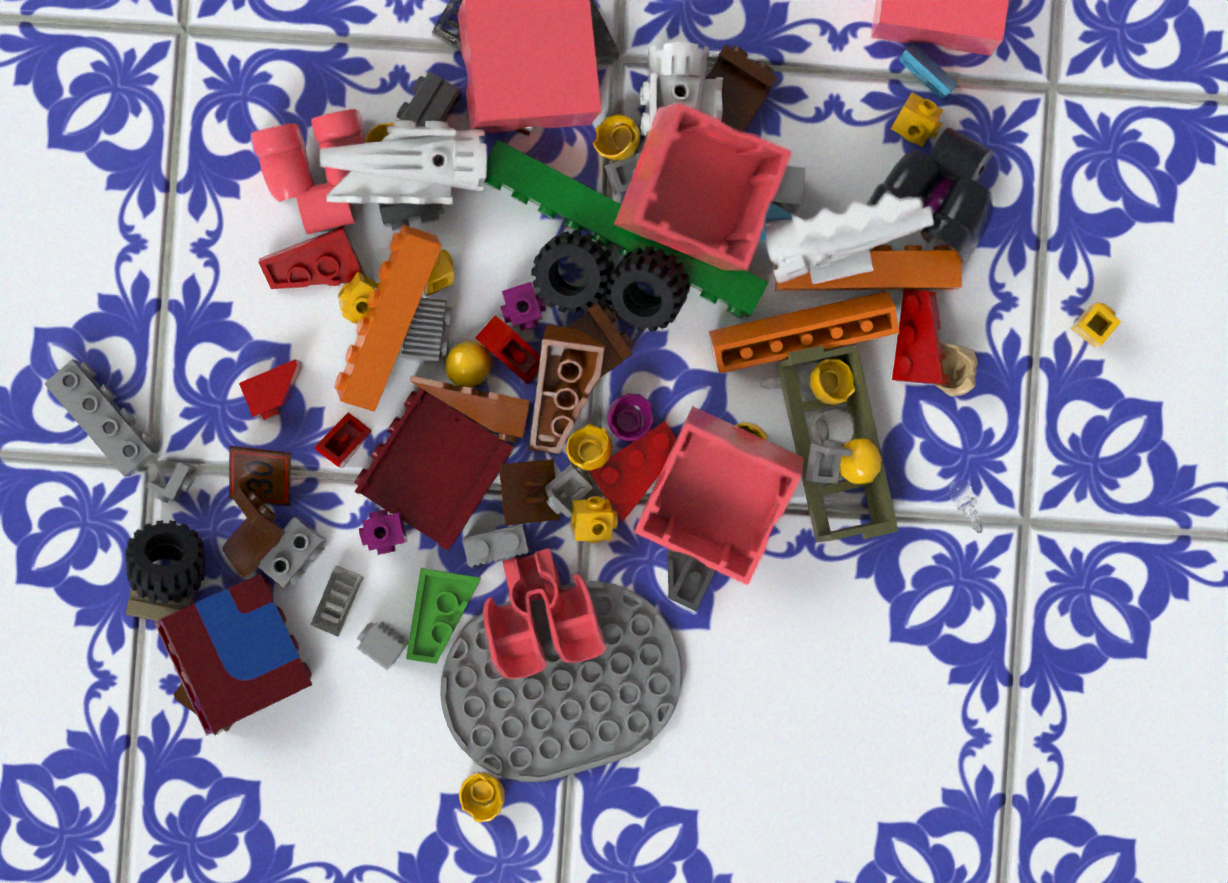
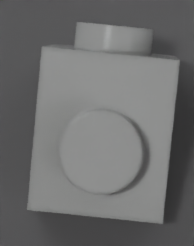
(621, 173)
(825, 461)
(180, 481)
(567, 487)

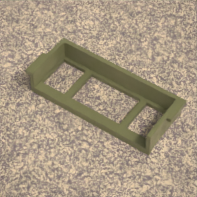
(859, 406)

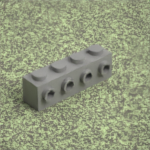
(101, 418)

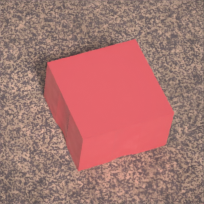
(952, 24)
(529, 64)
(702, 187)
(720, 495)

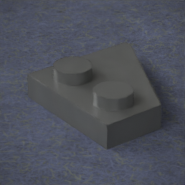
(687, 579)

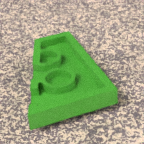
(437, 610)

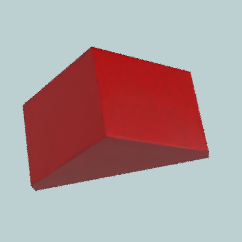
(343, 440)

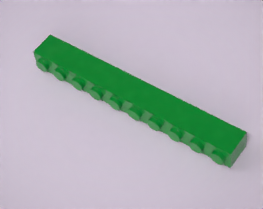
(597, 214)

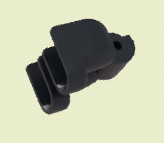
(968, 204)

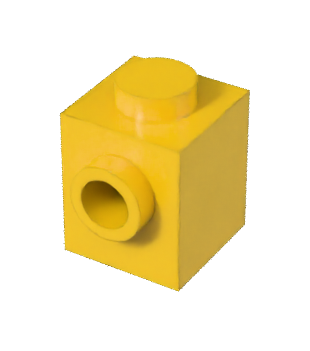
(1096, 324)

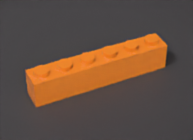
(893, 271)
(388, 317)
(818, 326)

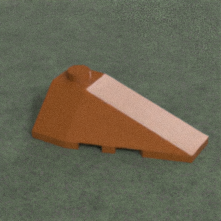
(566, 377)
(493, 410)

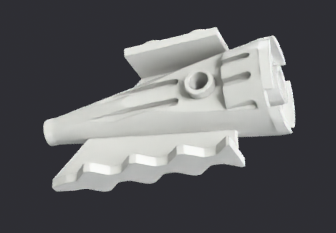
(679, 70)
(403, 168)
(840, 244)

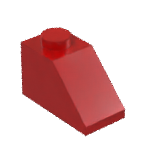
(510, 349)
(270, 389)

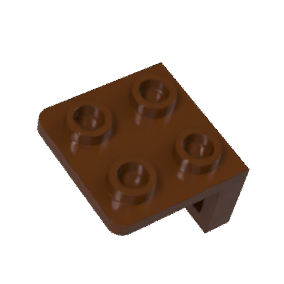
(743, 86)
(599, 325)
(254, 536)

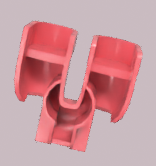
(288, 173)
(512, 627)

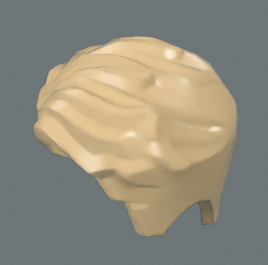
(960, 367)

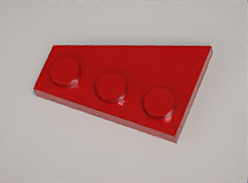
(316, 261)
(918, 345)
(634, 469)

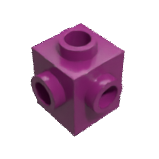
(522, 295)
(394, 531)

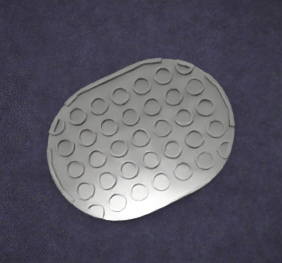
(569, 712)

